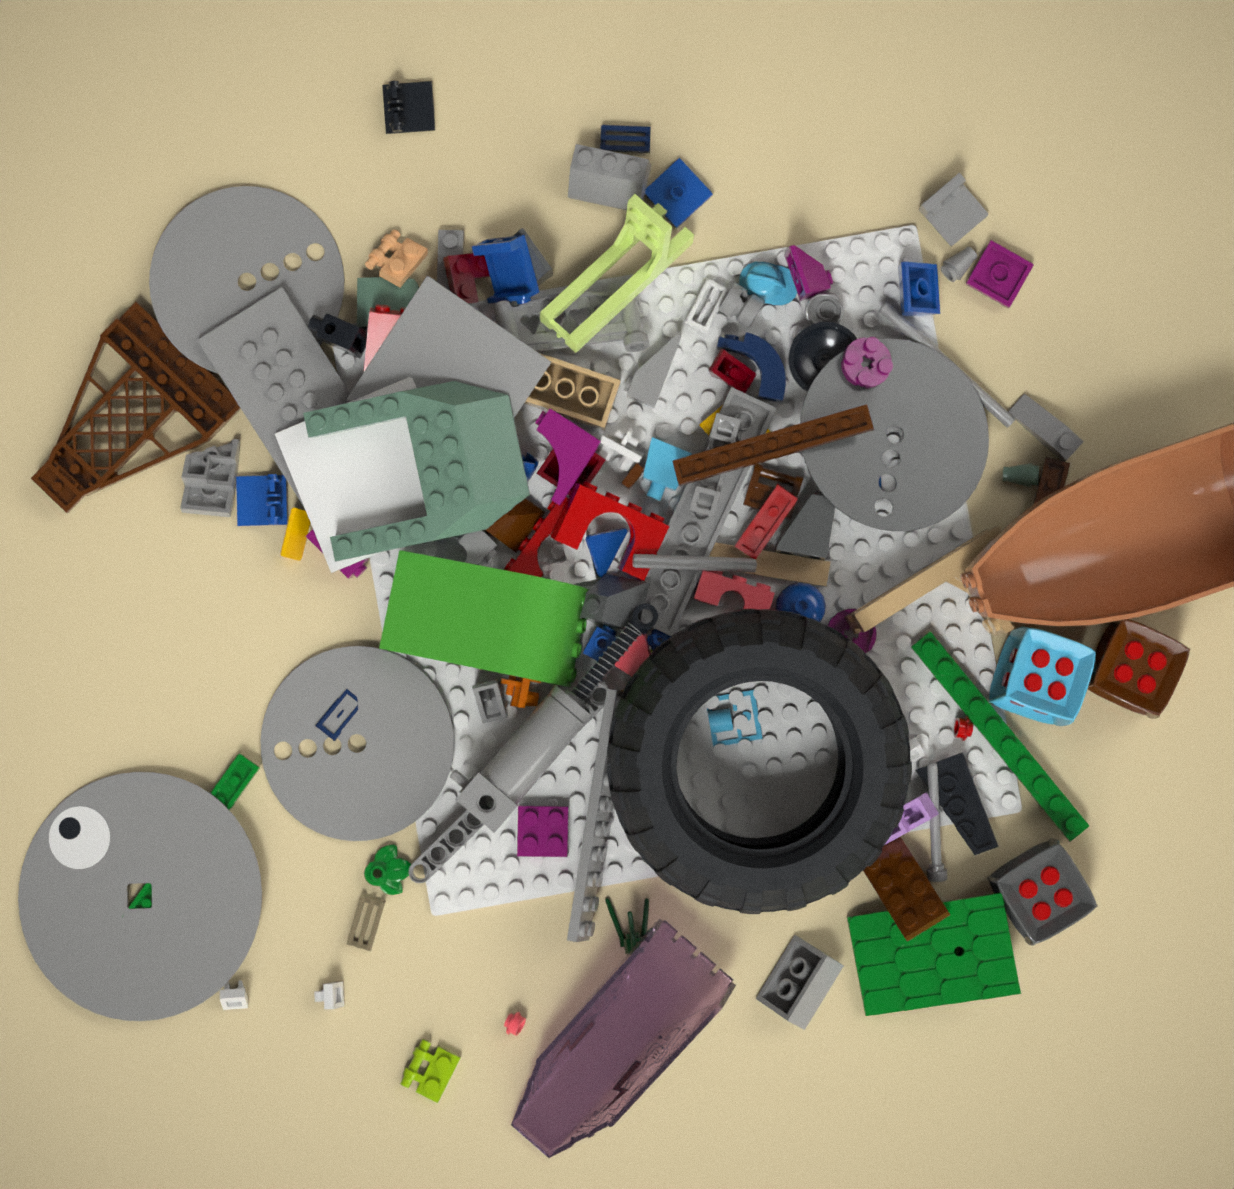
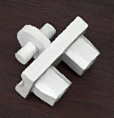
(630, 454)

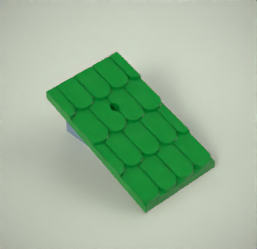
(925, 969)

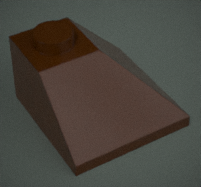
(516, 524)

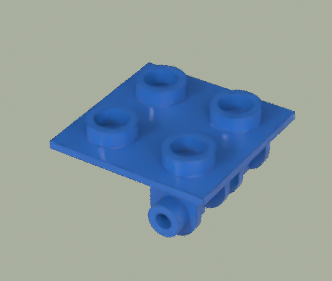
(261, 500)

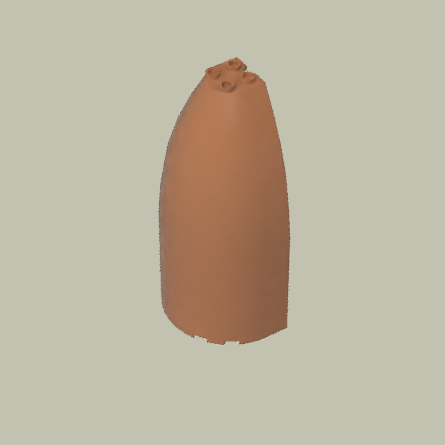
(1117, 540)

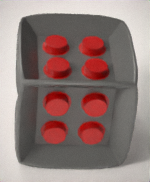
(1043, 891)

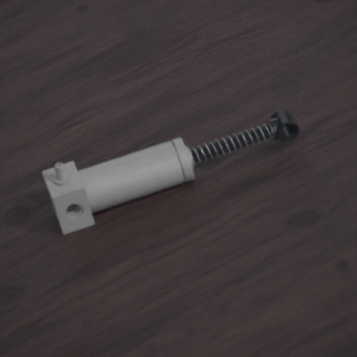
(541, 736)

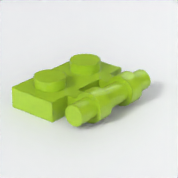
(437, 1074)

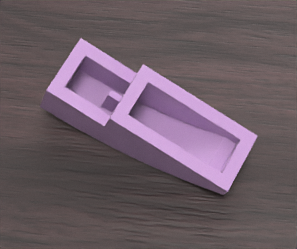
(915, 813)

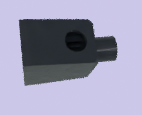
(339, 334)

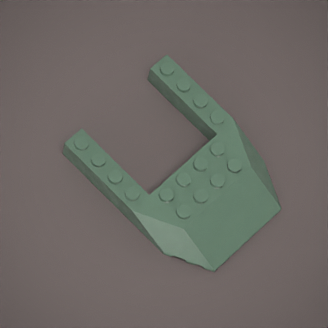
(462, 454)

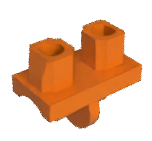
(518, 689)

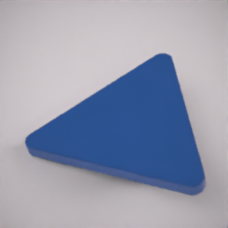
(604, 548)

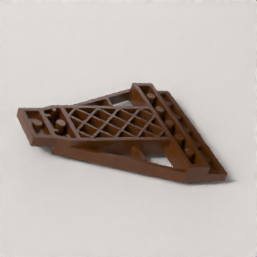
(178, 381)

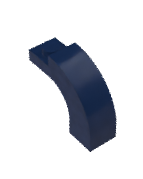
(767, 360)

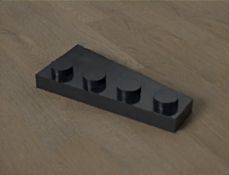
(962, 802)

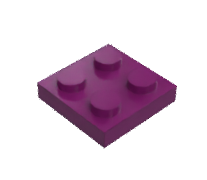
(999, 274)
(542, 831)

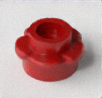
(963, 728)

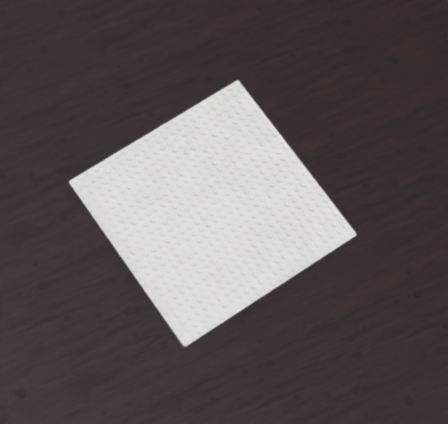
(748, 785)

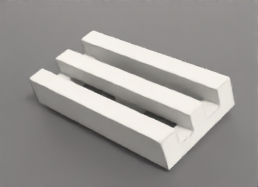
(697, 325)

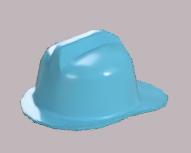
(768, 282)

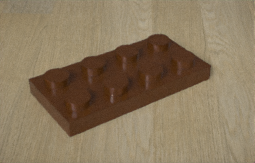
(905, 890)

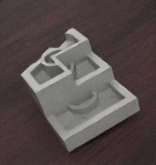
(211, 480)

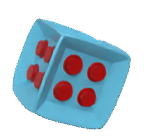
(1042, 676)

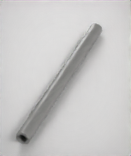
(916, 336)

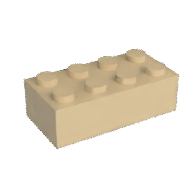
(575, 393)

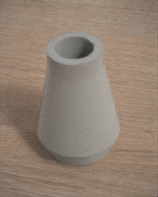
(957, 265)

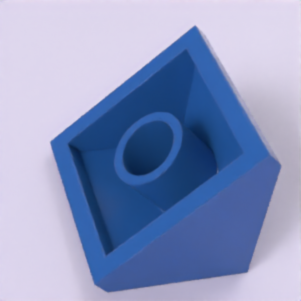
(918, 289)

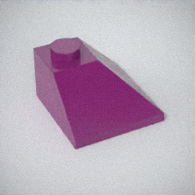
(807, 273)

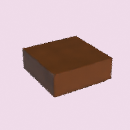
(632, 476)

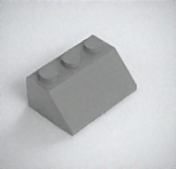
(607, 177)
(799, 982)

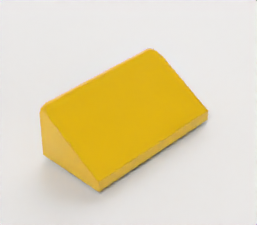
(295, 534)

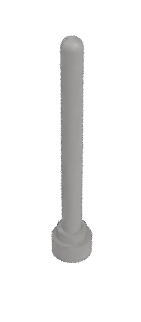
(936, 870)

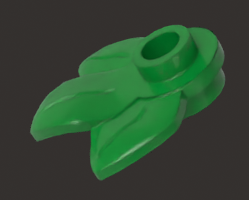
(391, 868)

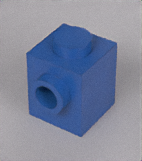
(599, 642)

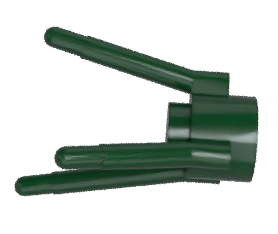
(633, 936)

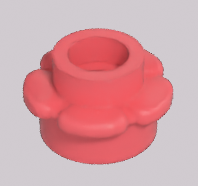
(514, 1023)

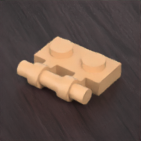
(403, 261)

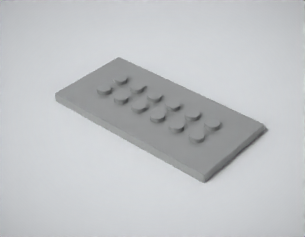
(273, 369)

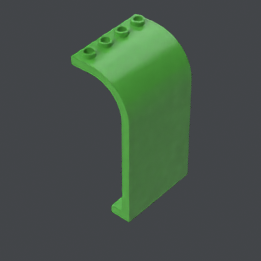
(485, 618)

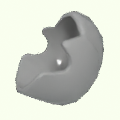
(824, 308)

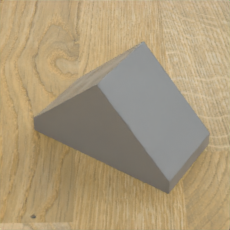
(489, 701)

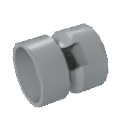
(741, 305)

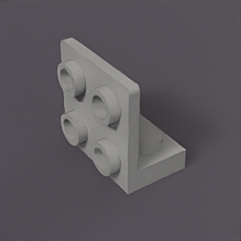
(953, 210)

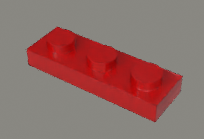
(766, 521)

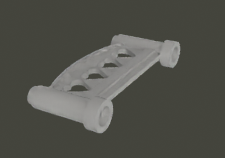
(624, 326)

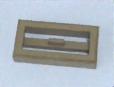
(359, 944)

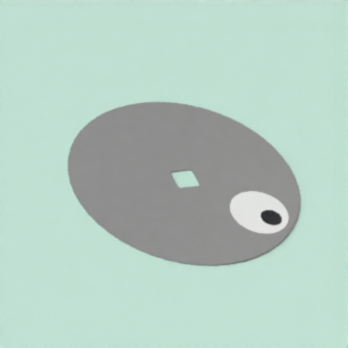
(202, 896)

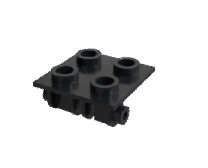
(408, 107)

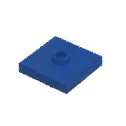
(678, 192)

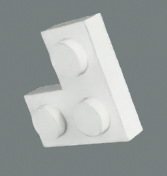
(575, 569)

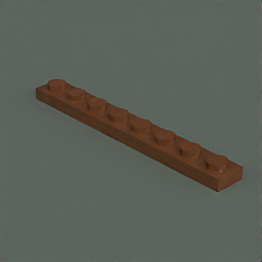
(773, 445)

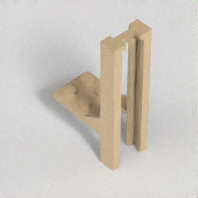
(925, 580)

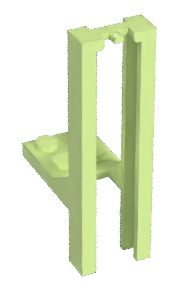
(641, 225)

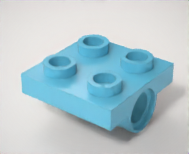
(721, 721)

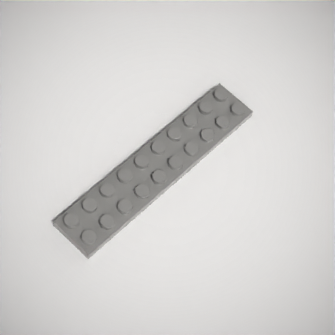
(694, 532)
(595, 831)

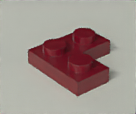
(462, 271)

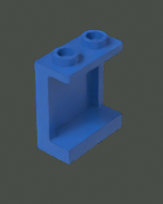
(509, 268)

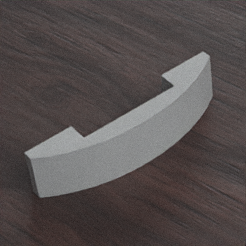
(708, 490)

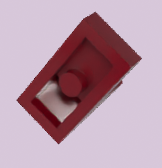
(732, 371)

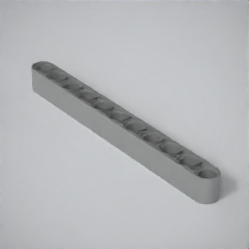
(462, 822)

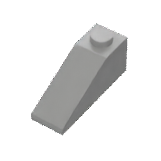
(650, 377)
(1046, 428)

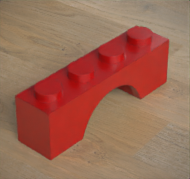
(528, 559)

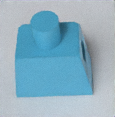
(660, 468)

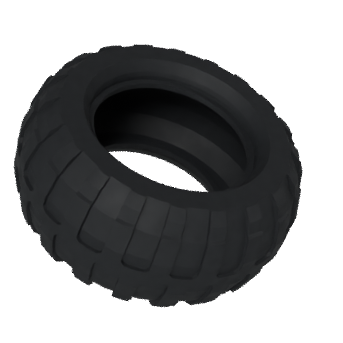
(782, 868)

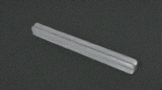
(694, 563)

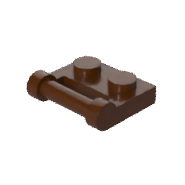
(758, 493)

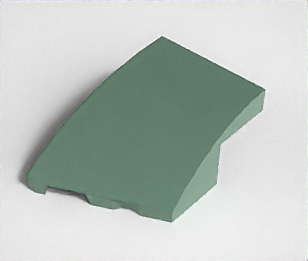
(378, 291)

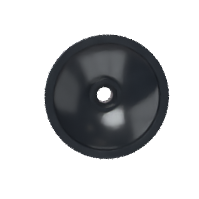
(812, 344)

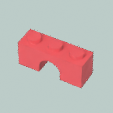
(714, 585)

